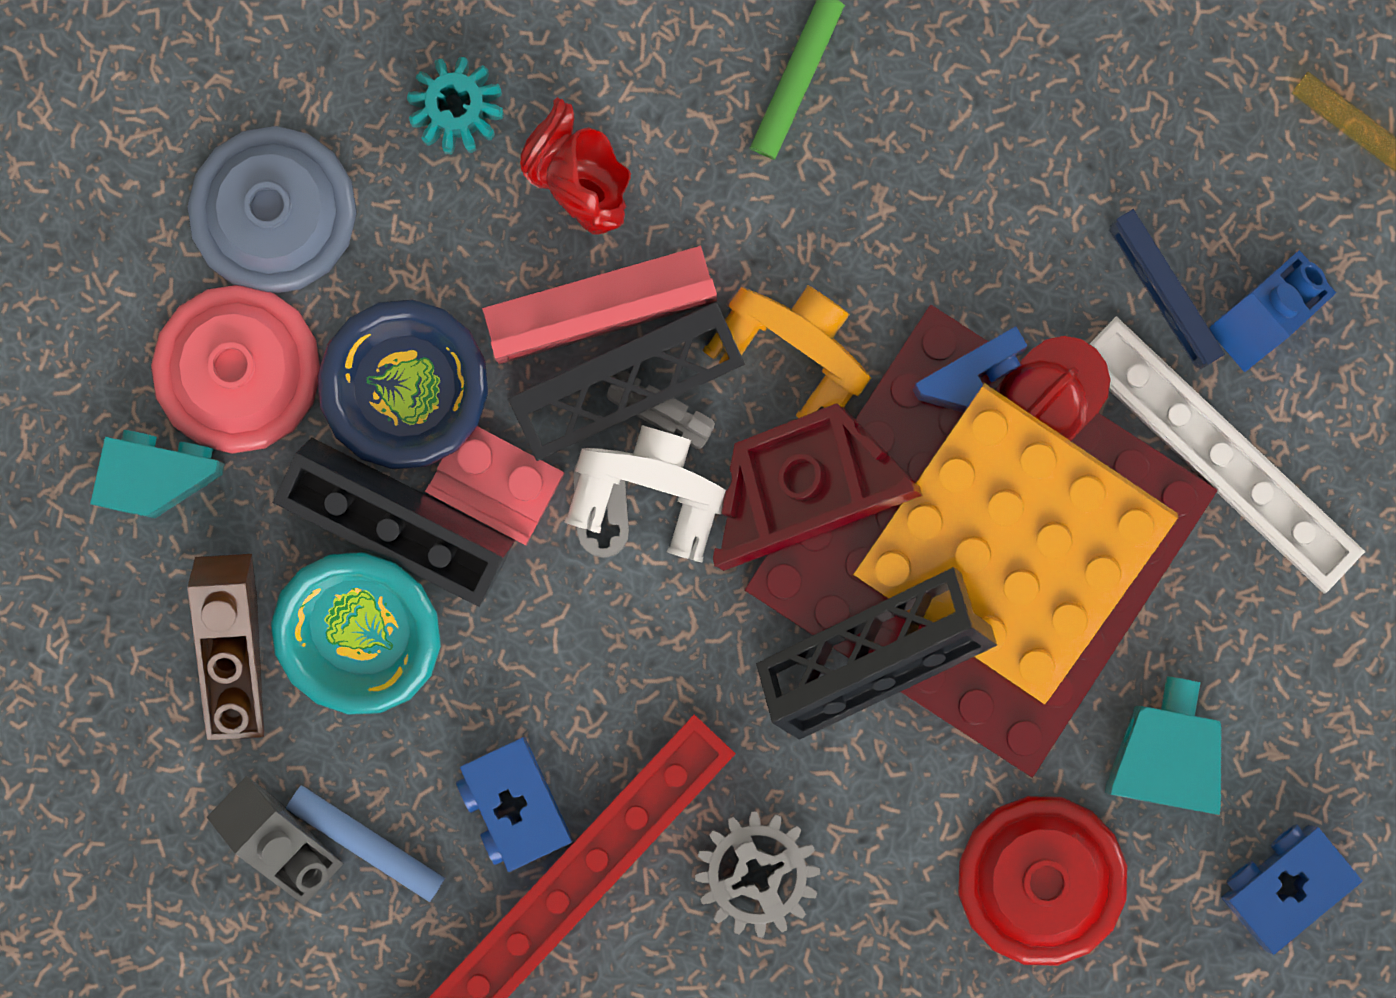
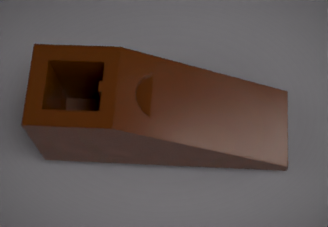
(227, 645)

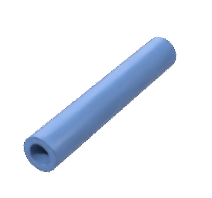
(365, 843)

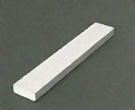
(1225, 458)

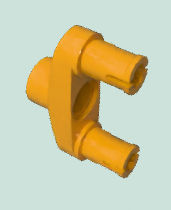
(806, 326)

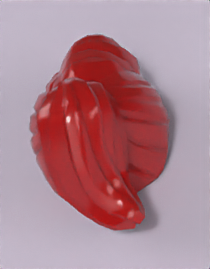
(577, 170)

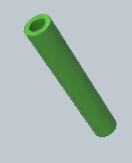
(796, 77)

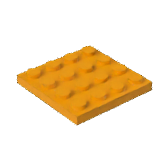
(1034, 531)

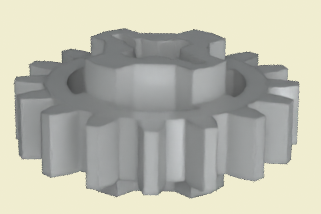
(768, 897)

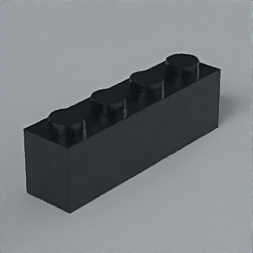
(393, 521)

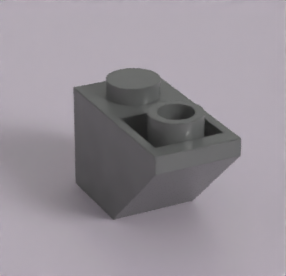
(274, 841)

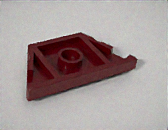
(805, 483)

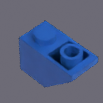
(1272, 311)

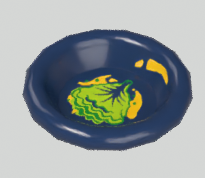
(402, 384)

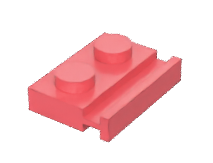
(496, 484)

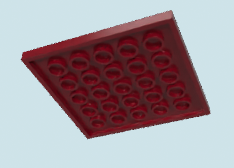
(817, 587)

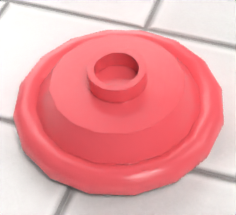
(235, 369)

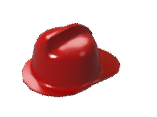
(1060, 384)

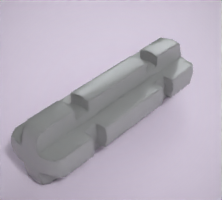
(667, 416)

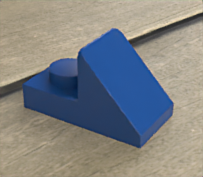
(960, 380)

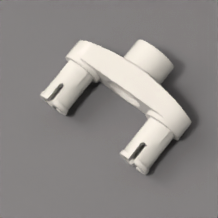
(656, 465)

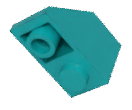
(150, 479)

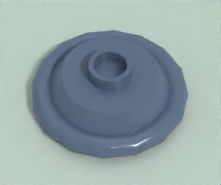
(272, 209)

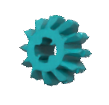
(443, 122)

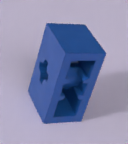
(542, 823)
(1322, 883)

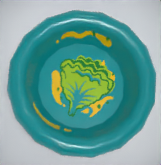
(355, 633)

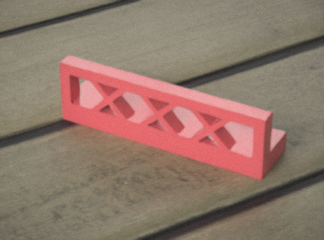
(599, 305)

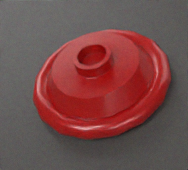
(1042, 880)

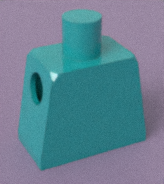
(1170, 753)

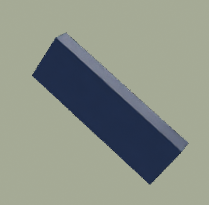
(1165, 290)

